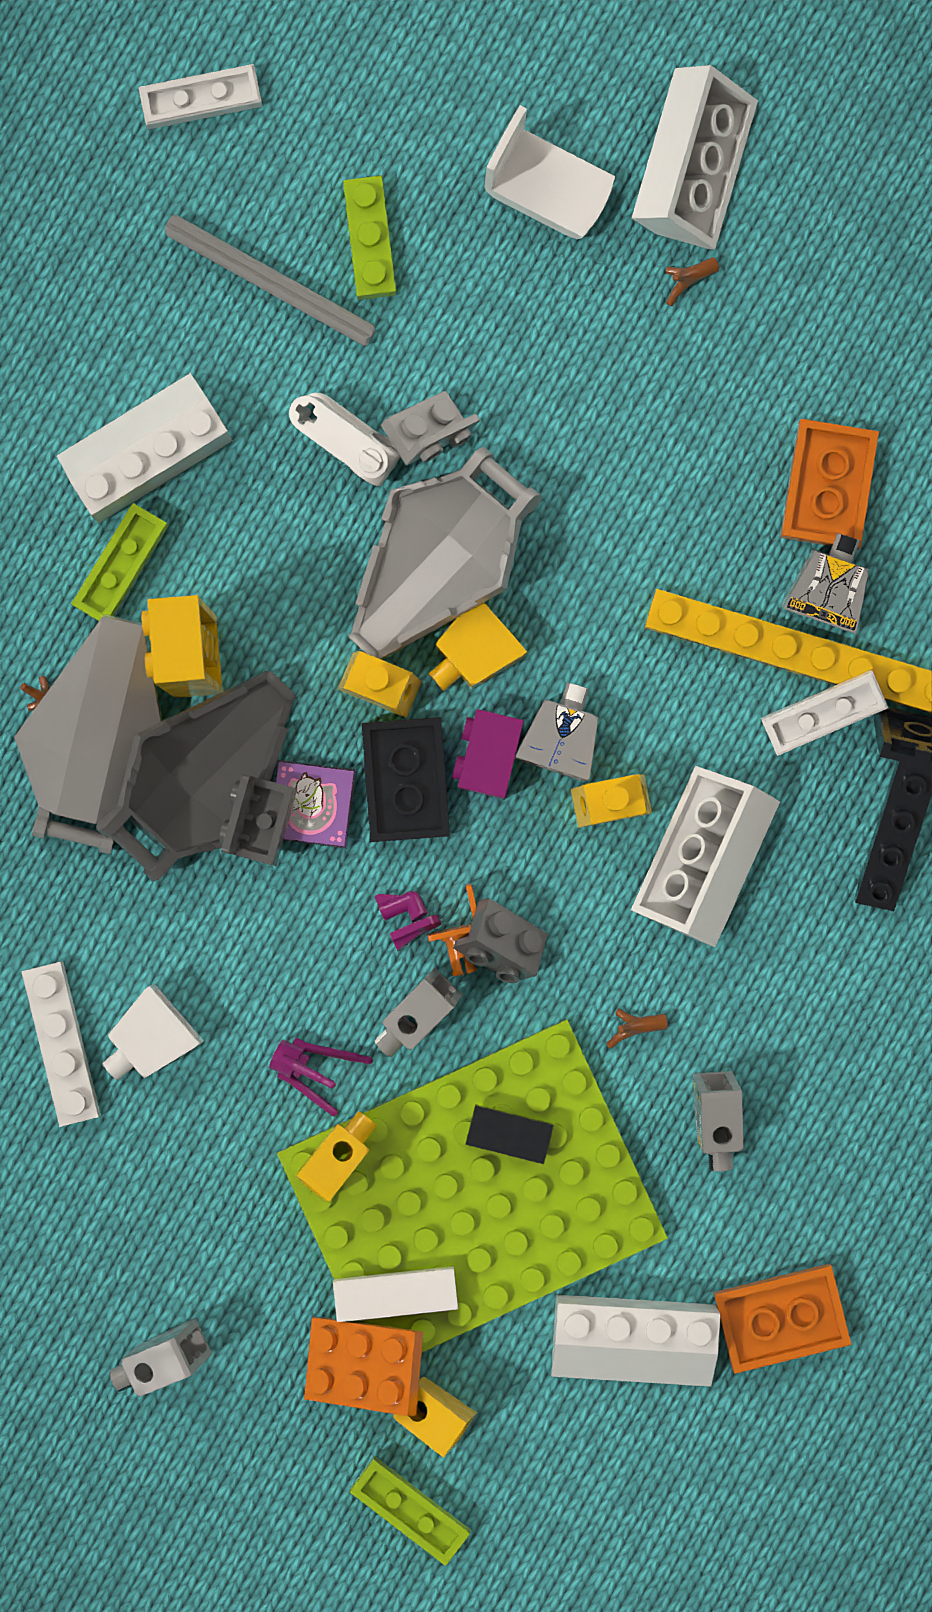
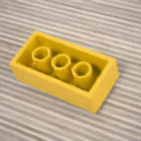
(183, 646)

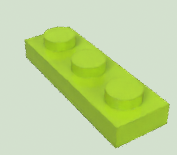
(369, 237)
(120, 563)
(410, 1510)

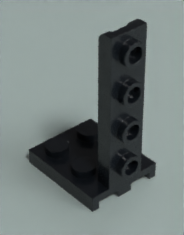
(907, 740)

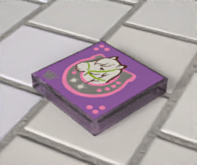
(321, 803)

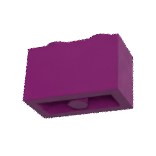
(489, 753)

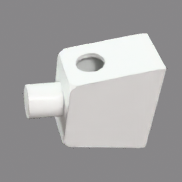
(149, 1036)

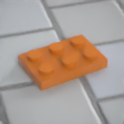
(828, 482)
(782, 1318)
(364, 1366)

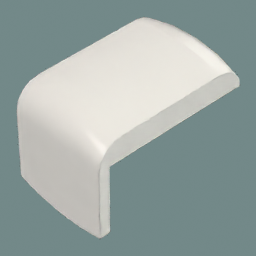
(546, 181)

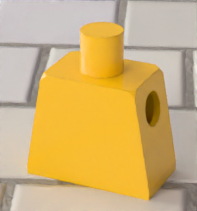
(475, 649)
(380, 683)
(611, 800)
(325, 1173)
(444, 1421)

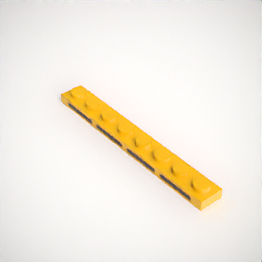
(786, 648)

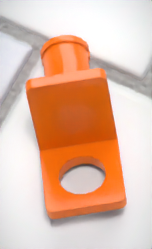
(451, 934)

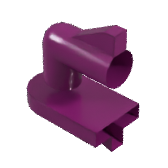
(411, 901)

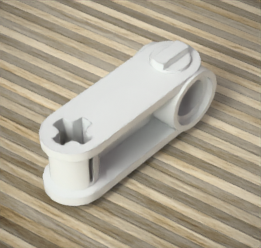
(345, 437)

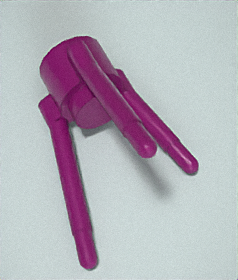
(291, 1062)

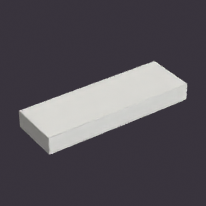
(200, 96)
(824, 712)
(395, 1294)

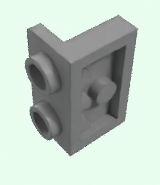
(428, 427)

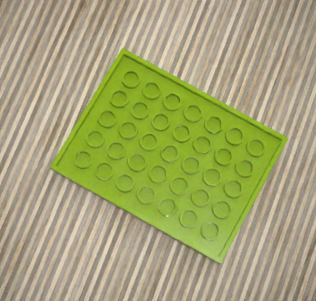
(496, 1218)

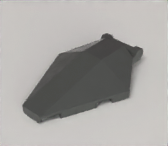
(187, 766)

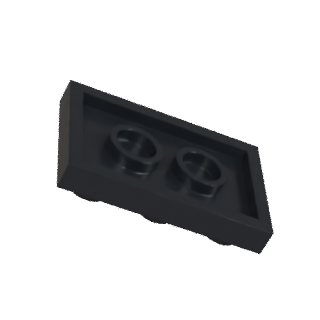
(405, 779)

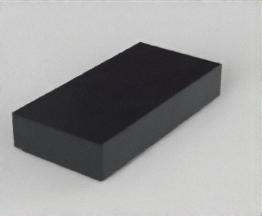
(509, 1134)

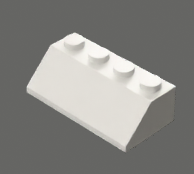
(695, 156)
(144, 448)
(705, 855)
(635, 1340)

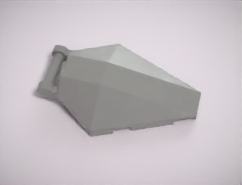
(439, 554)
(85, 731)

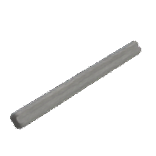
(270, 280)

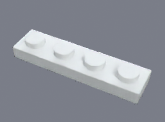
(61, 1044)

